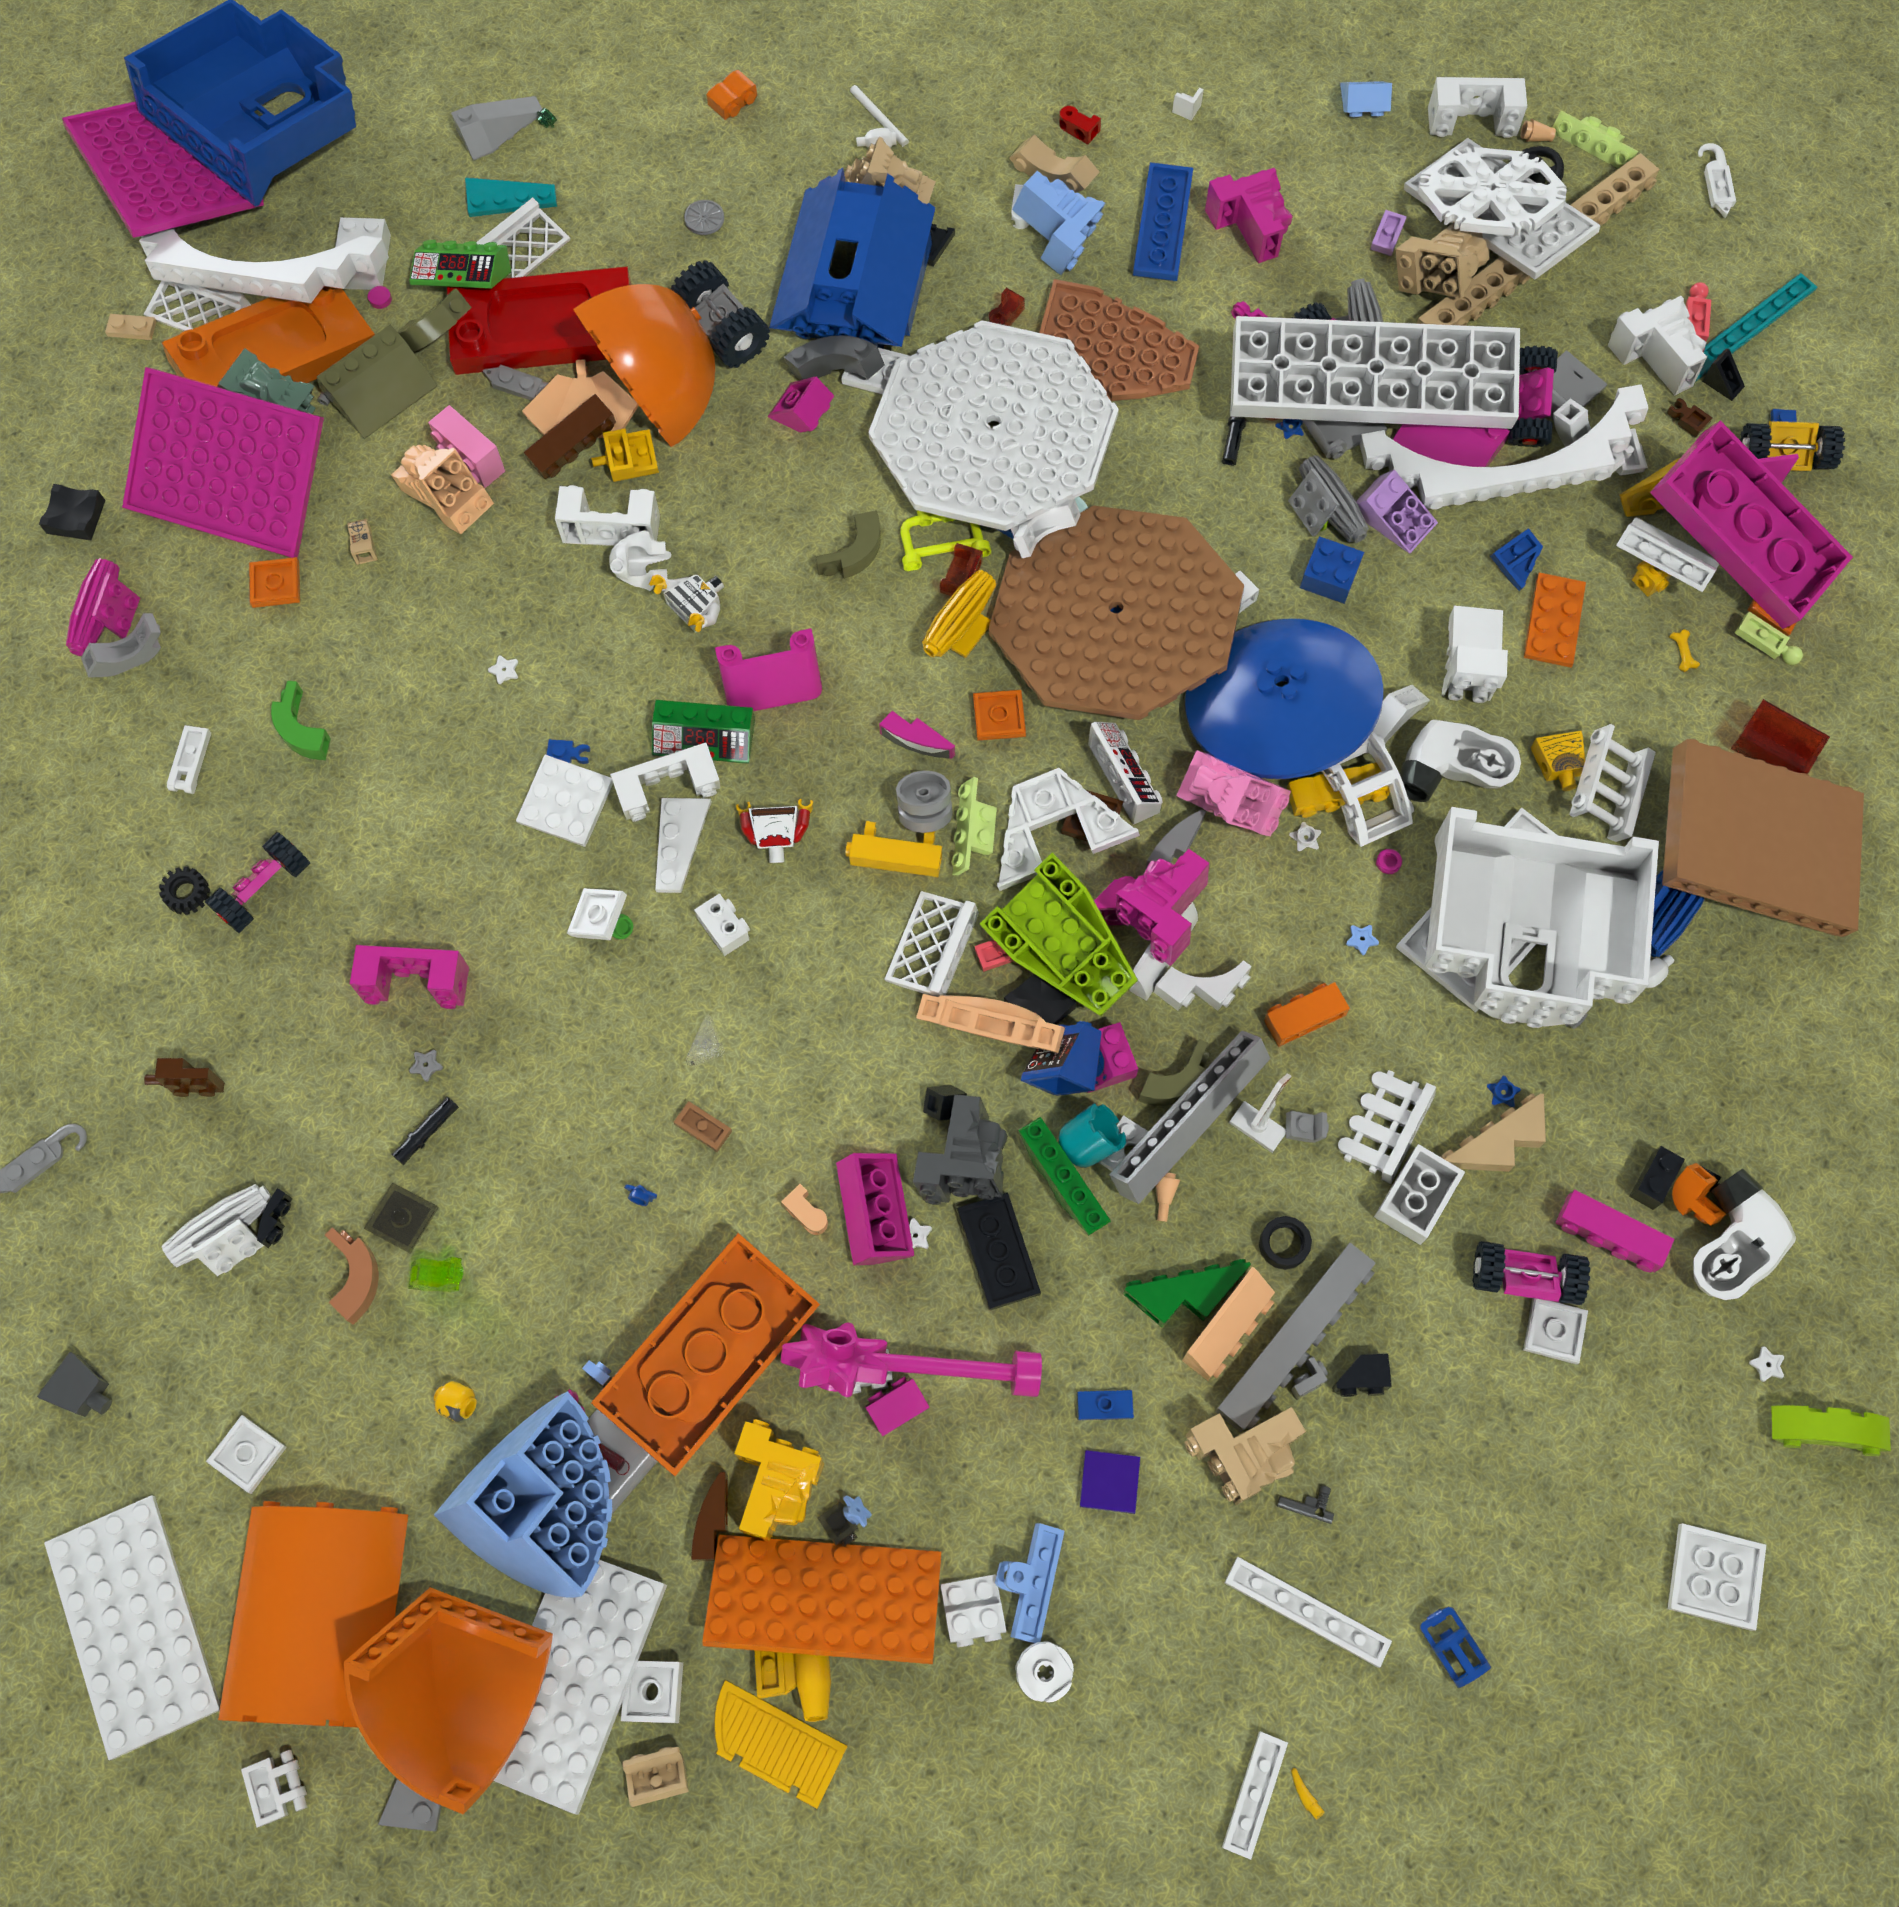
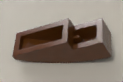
(711, 1519)

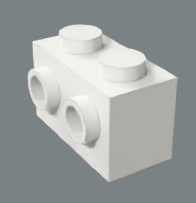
(722, 924)

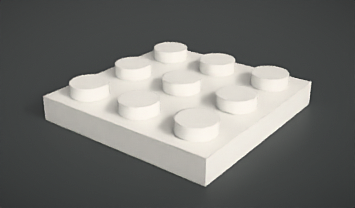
(565, 800)
(1717, 1577)

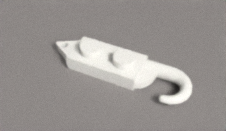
(1718, 180)

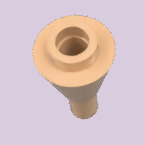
(1165, 1193)

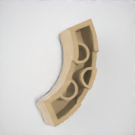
(1036, 156)

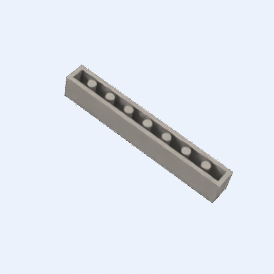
(1189, 1117)
(1295, 1338)

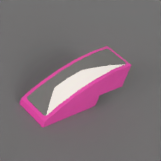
(916, 736)

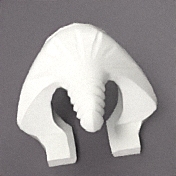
(632, 556)

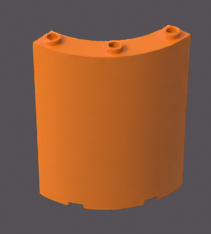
(307, 1601)

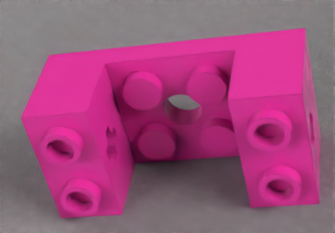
(443, 968)

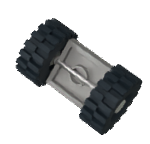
(733, 329)

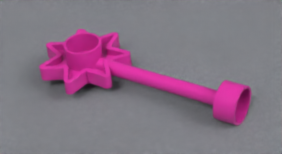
(840, 1359)

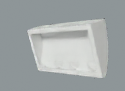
(1149, 970)

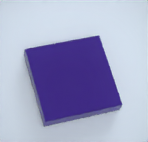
(1110, 1482)

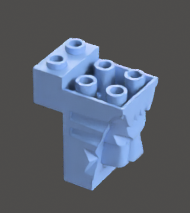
(1060, 217)

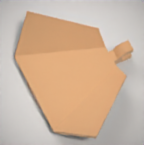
(566, 394)

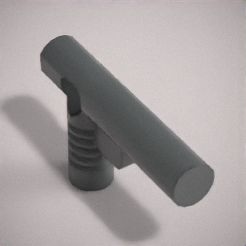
(1310, 1506)

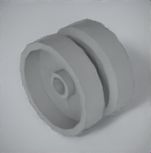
(924, 801)

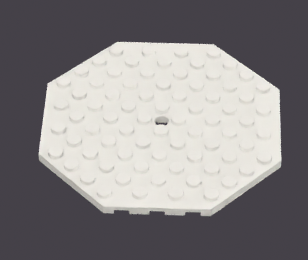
(957, 466)

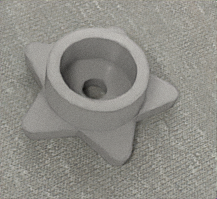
(426, 1072)

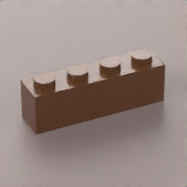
(570, 437)

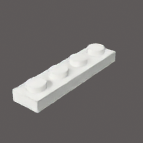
(1254, 1795)

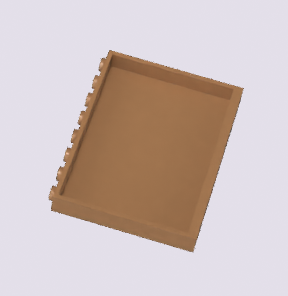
(1764, 838)

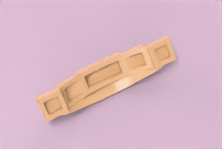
(991, 1020)

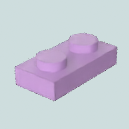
(1388, 232)

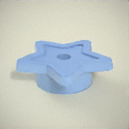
(1355, 941)
(855, 1511)

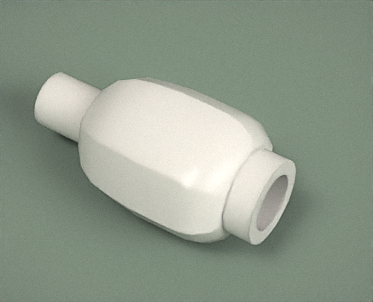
(872, 136)
(1659, 970)

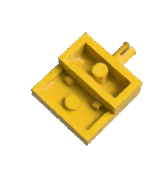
(628, 454)

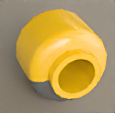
(455, 1401)

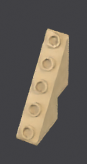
(1495, 1146)

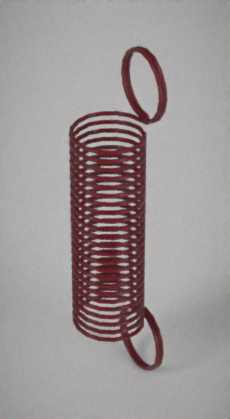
(612, 1452)

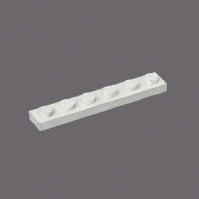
(1308, 1612)

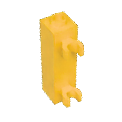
(895, 854)

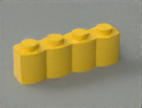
(1317, 794)

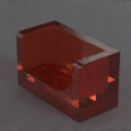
(964, 565)

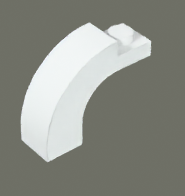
(1573, 423)
(1032, 531)

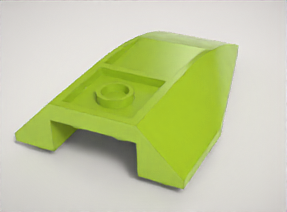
(1063, 938)

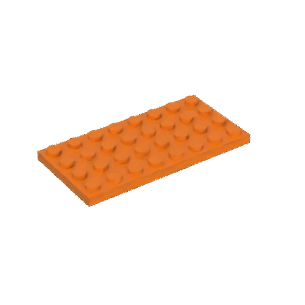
(823, 1599)

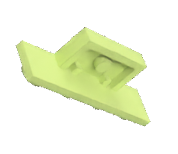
(1594, 138)
(974, 827)

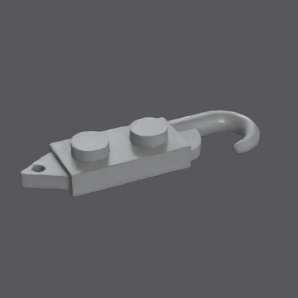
(515, 382)
(38, 1159)

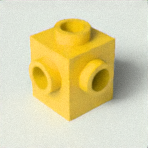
(1650, 578)

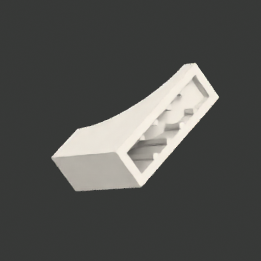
(1397, 709)

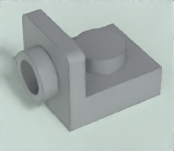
(1306, 1126)
(1305, 1383)

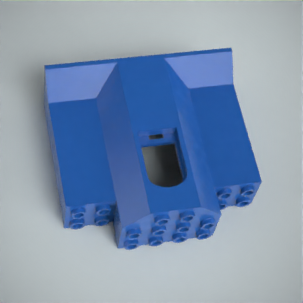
(222, 68)

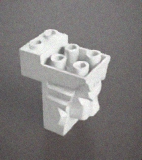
(1664, 340)
(1475, 653)

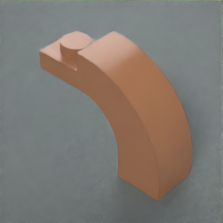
(363, 1277)

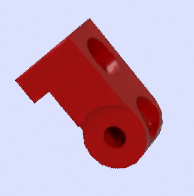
(1079, 124)

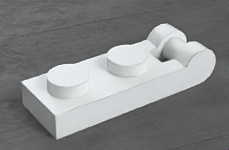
(188, 759)

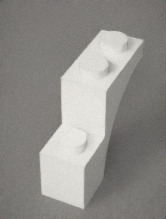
(1178, 987)

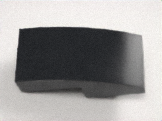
(270, 1229)

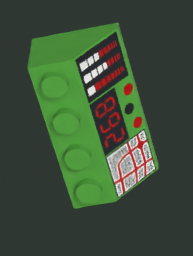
(459, 264)

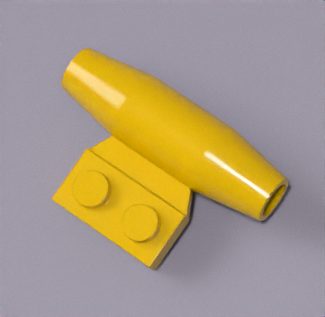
(782, 1672)

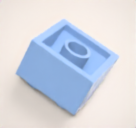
(1366, 97)

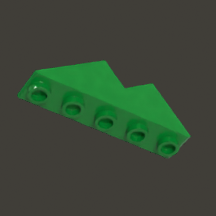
(1062, 1177)
(1196, 1291)

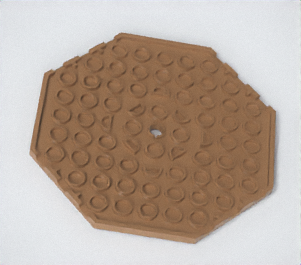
(1167, 639)

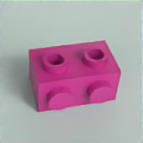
(896, 1405)

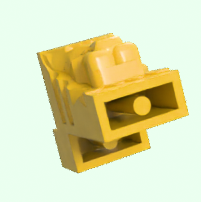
(781, 1482)

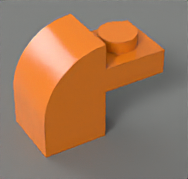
(1690, 1194)

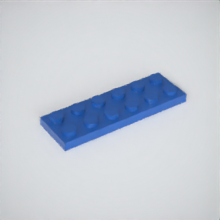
(1163, 221)

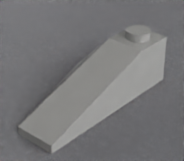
(490, 124)

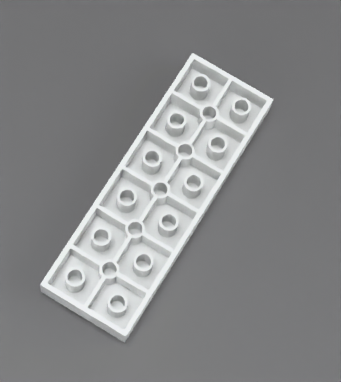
(1375, 372)

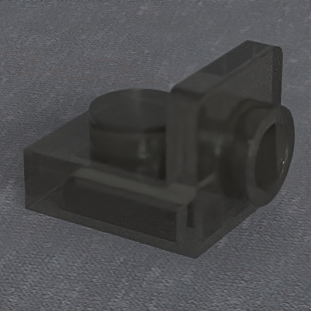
(838, 1527)

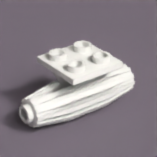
(221, 1232)

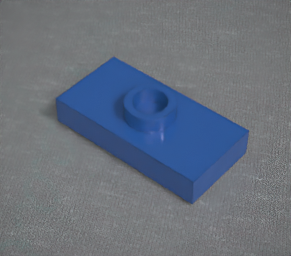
(1105, 1405)

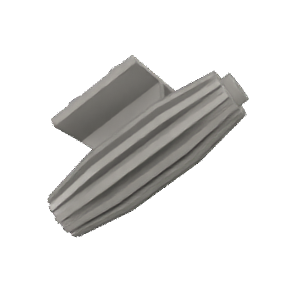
(1362, 303)
(1325, 498)

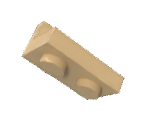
(655, 1776)

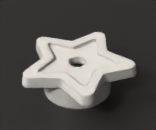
(510, 666)
(1312, 836)
(922, 1231)
(1764, 1371)

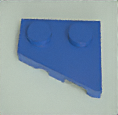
(1518, 558)

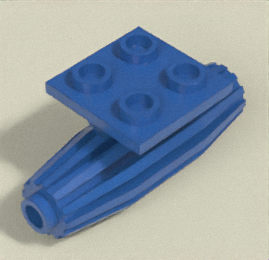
(1671, 915)

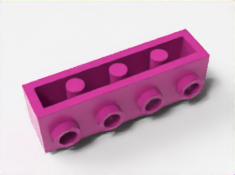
(1614, 1231)

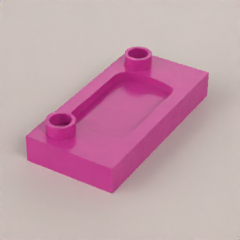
(1751, 525)

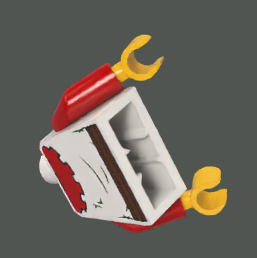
(775, 827)

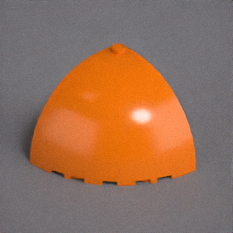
(655, 352)

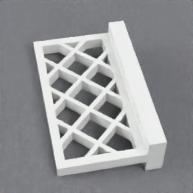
(518, 223)
(225, 298)
(953, 946)

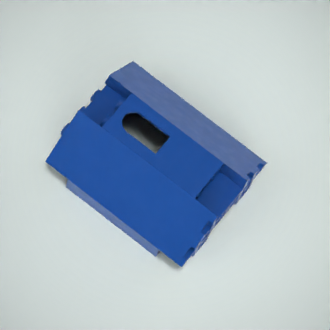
(887, 270)

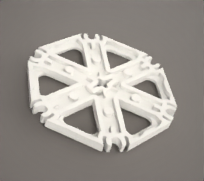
(1498, 191)

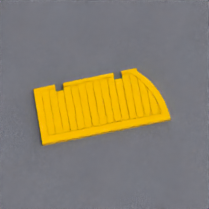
(775, 1744)

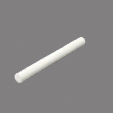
(880, 117)

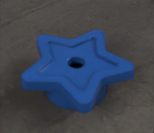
(1288, 432)
(1506, 1085)
(640, 1195)

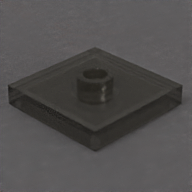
(401, 1218)

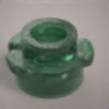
(546, 118)

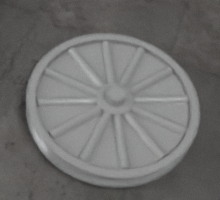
(704, 217)

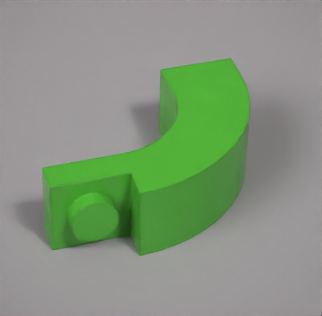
(301, 739)

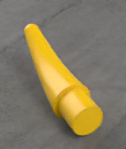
(1306, 1797)

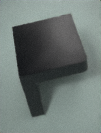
(940, 1100)

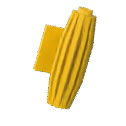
(960, 620)

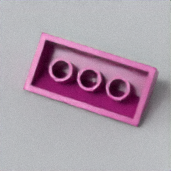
(874, 1208)

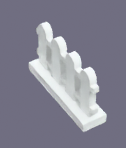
(1387, 1136)

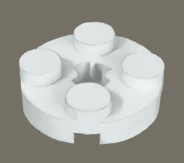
(1040, 1688)

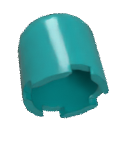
(1091, 1136)

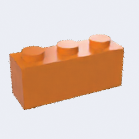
(1306, 1013)

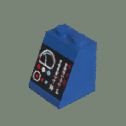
(1072, 1068)

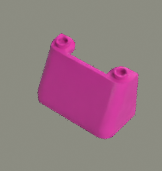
(771, 678)

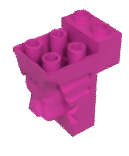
(1255, 208)
(1158, 901)

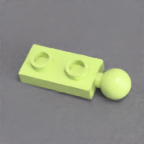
(1768, 639)

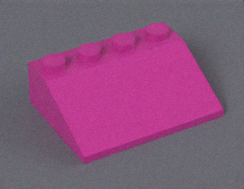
(1453, 443)

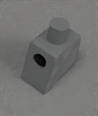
(76, 1387)

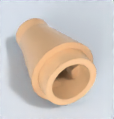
(1536, 131)

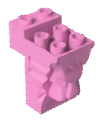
(1233, 794)

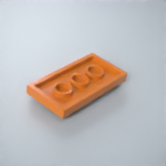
(1555, 620)

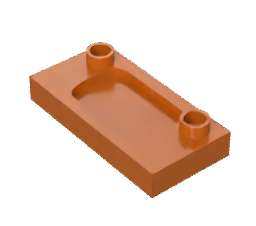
(282, 333)
(705, 1354)

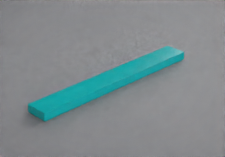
(1758, 319)

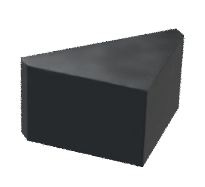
(1724, 376)

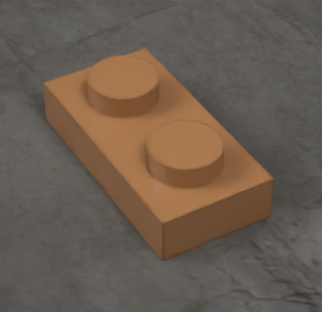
(702, 1126)

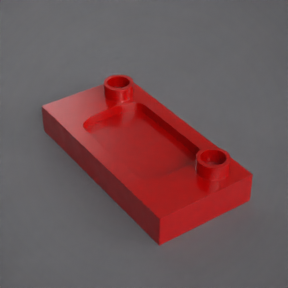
(529, 321)

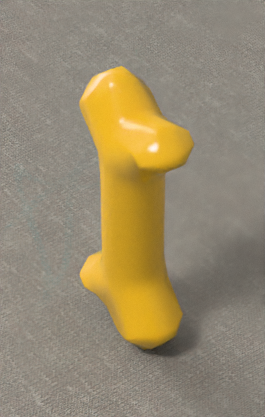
(1682, 641)

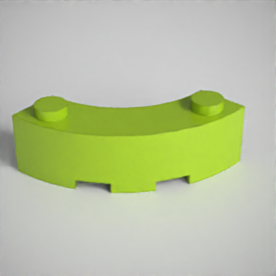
(1836, 1427)

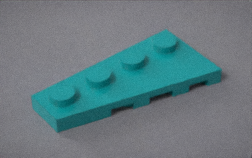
(501, 196)

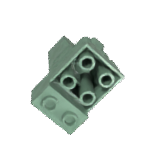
(260, 381)

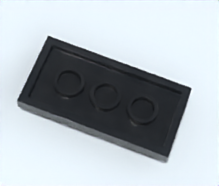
(999, 1251)

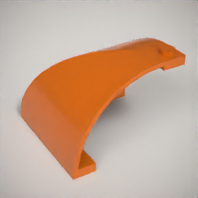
(446, 1694)

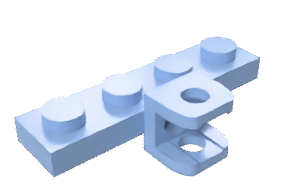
(1032, 1582)

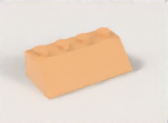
(1229, 1325)

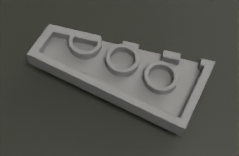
(410, 1810)

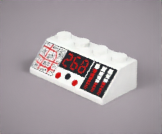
(1123, 771)

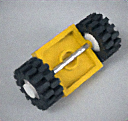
(1813, 443)

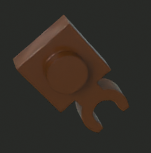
(1691, 419)

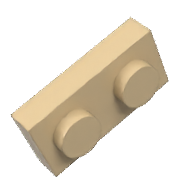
(130, 326)

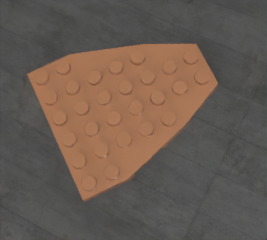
(1121, 345)

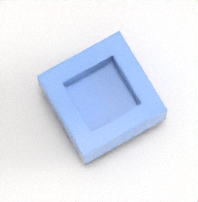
(598, 1372)

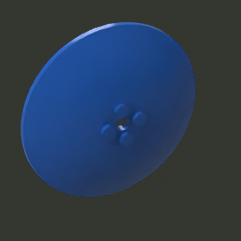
(1293, 728)

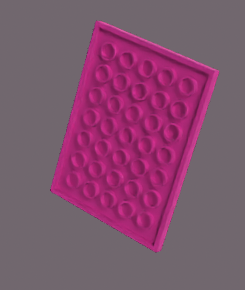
(148, 173)
(222, 462)

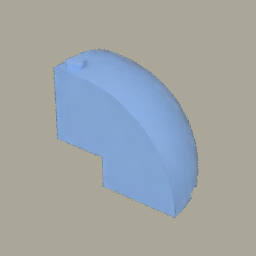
(538, 1502)

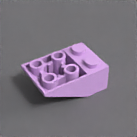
(1396, 511)

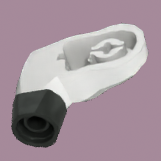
(1459, 755)
(1749, 1246)

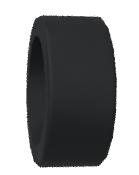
(1291, 1223)

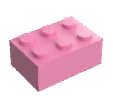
(475, 449)

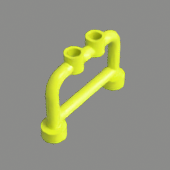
(912, 557)

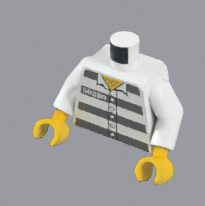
(691, 599)

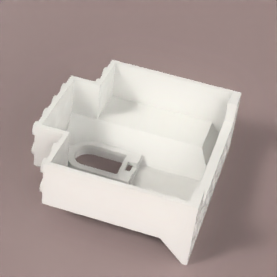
(1544, 889)

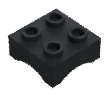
(72, 512)
(1042, 999)

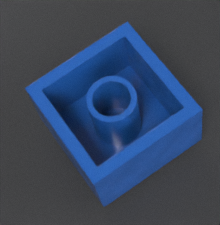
(1331, 570)

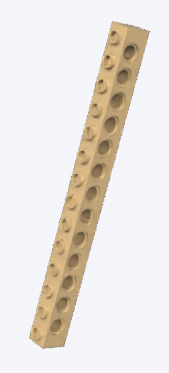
(1503, 277)

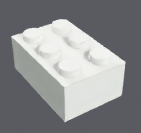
(355, 227)
(1419, 1194)

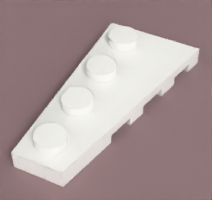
(678, 837)

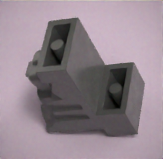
(970, 1157)

